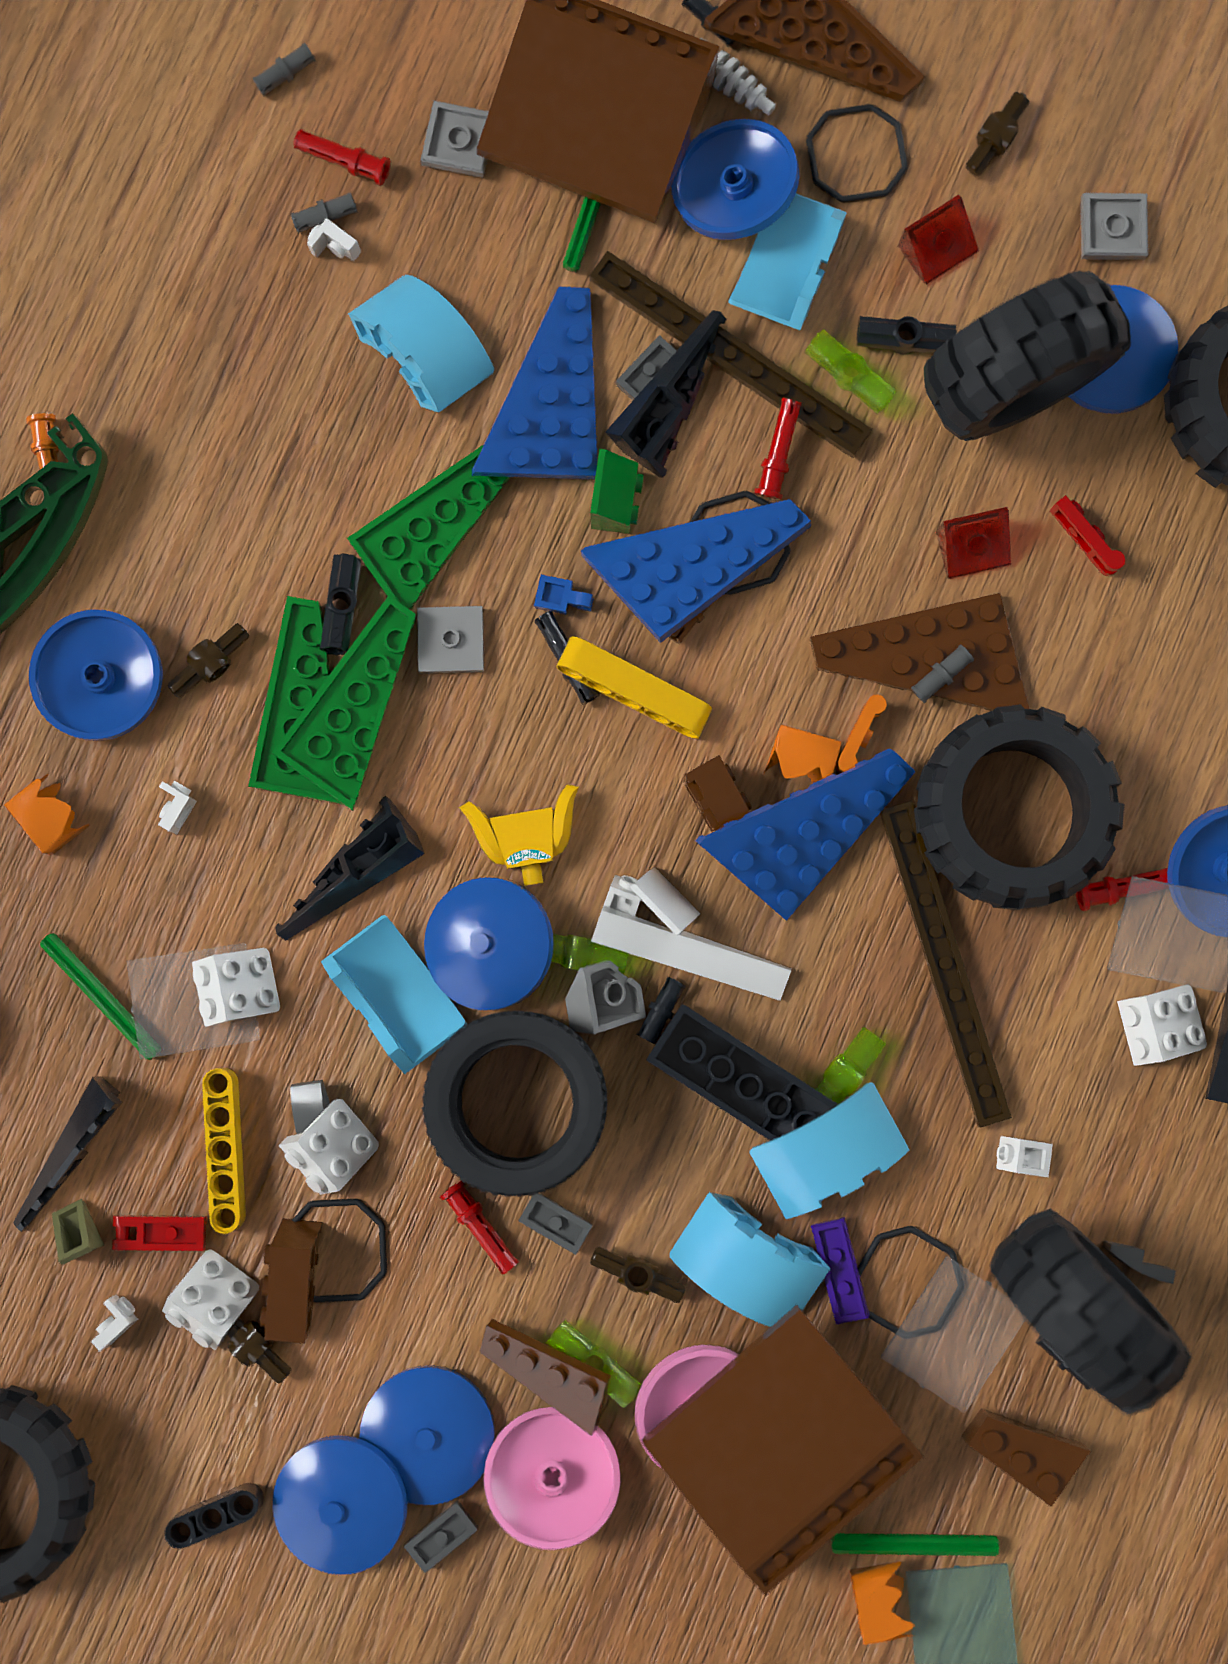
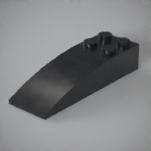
(735, 1076)

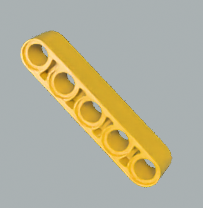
(634, 687)
(217, 1165)

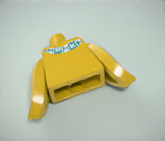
(525, 837)

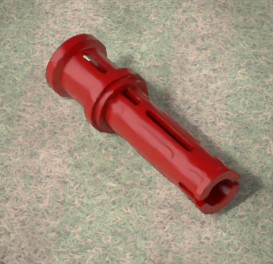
(355, 160)
(775, 465)
(1111, 889)
(470, 1214)

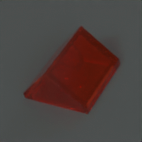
(939, 240)
(975, 542)

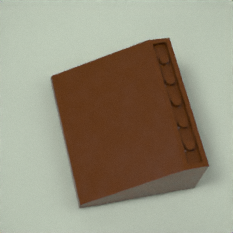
(599, 102)
(781, 1449)

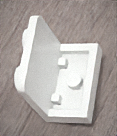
(235, 986)
(1162, 1025)
(330, 1148)
(210, 1299)

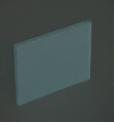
(962, 1615)

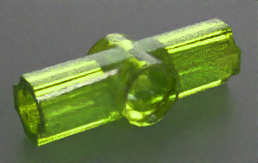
(835, 357)
(578, 952)
(850, 1067)
(574, 1343)

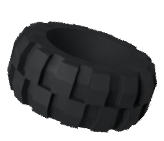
(1026, 355)
(1195, 400)
(1078, 762)
(1089, 1312)
(62, 1485)

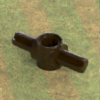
(997, 133)
(208, 660)
(654, 1282)
(250, 1347)

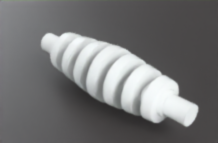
(735, 79)

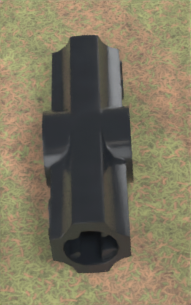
(884, 334)
(342, 585)

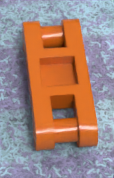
(860, 733)

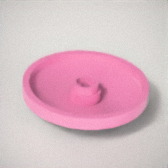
(676, 1381)
(551, 1480)

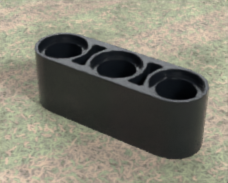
(199, 1522)

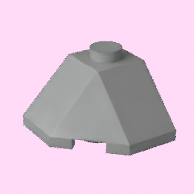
(603, 999)

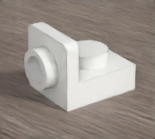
(335, 239)
(176, 812)
(621, 896)
(1024, 1156)
(113, 1328)

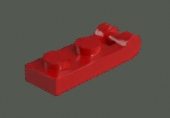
(1087, 537)
(160, 1233)

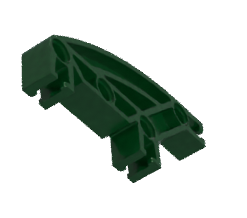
(68, 501)

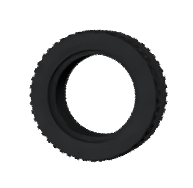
(450, 1132)

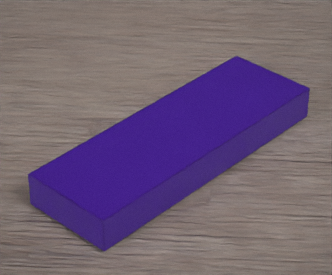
(843, 1277)

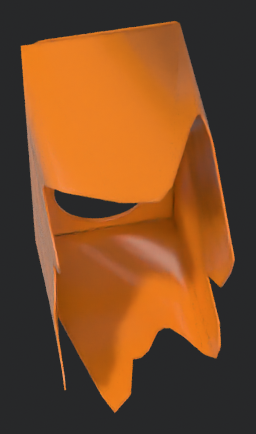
(803, 754)
(44, 816)
(875, 1595)

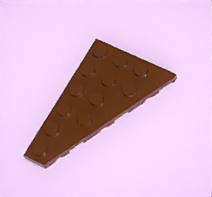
(822, 37)
(904, 648)

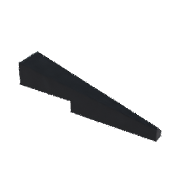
(653, 418)
(376, 853)
(88, 1118)

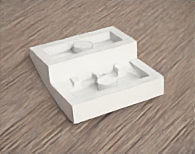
(665, 900)

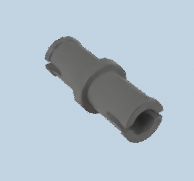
(284, 69)
(317, 214)
(942, 673)

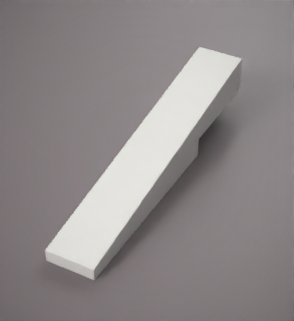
(690, 953)

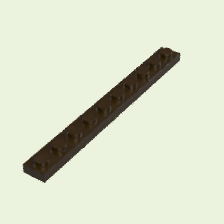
(730, 354)
(945, 966)

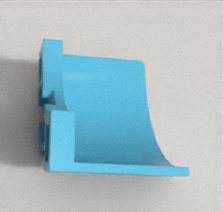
(787, 260)
(428, 339)
(394, 993)
(830, 1153)
(744, 1265)

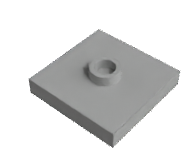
(454, 139)
(1114, 226)
(450, 639)

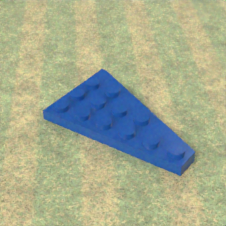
(550, 409)
(686, 567)
(795, 843)

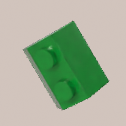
(615, 492)

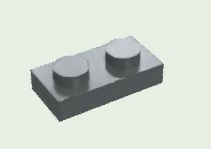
(645, 367)
(555, 1222)
(441, 1536)

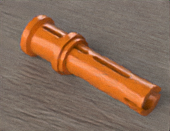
(42, 444)

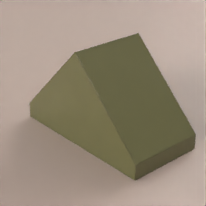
(75, 1232)

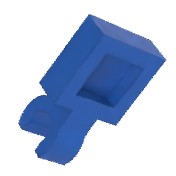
(557, 594)

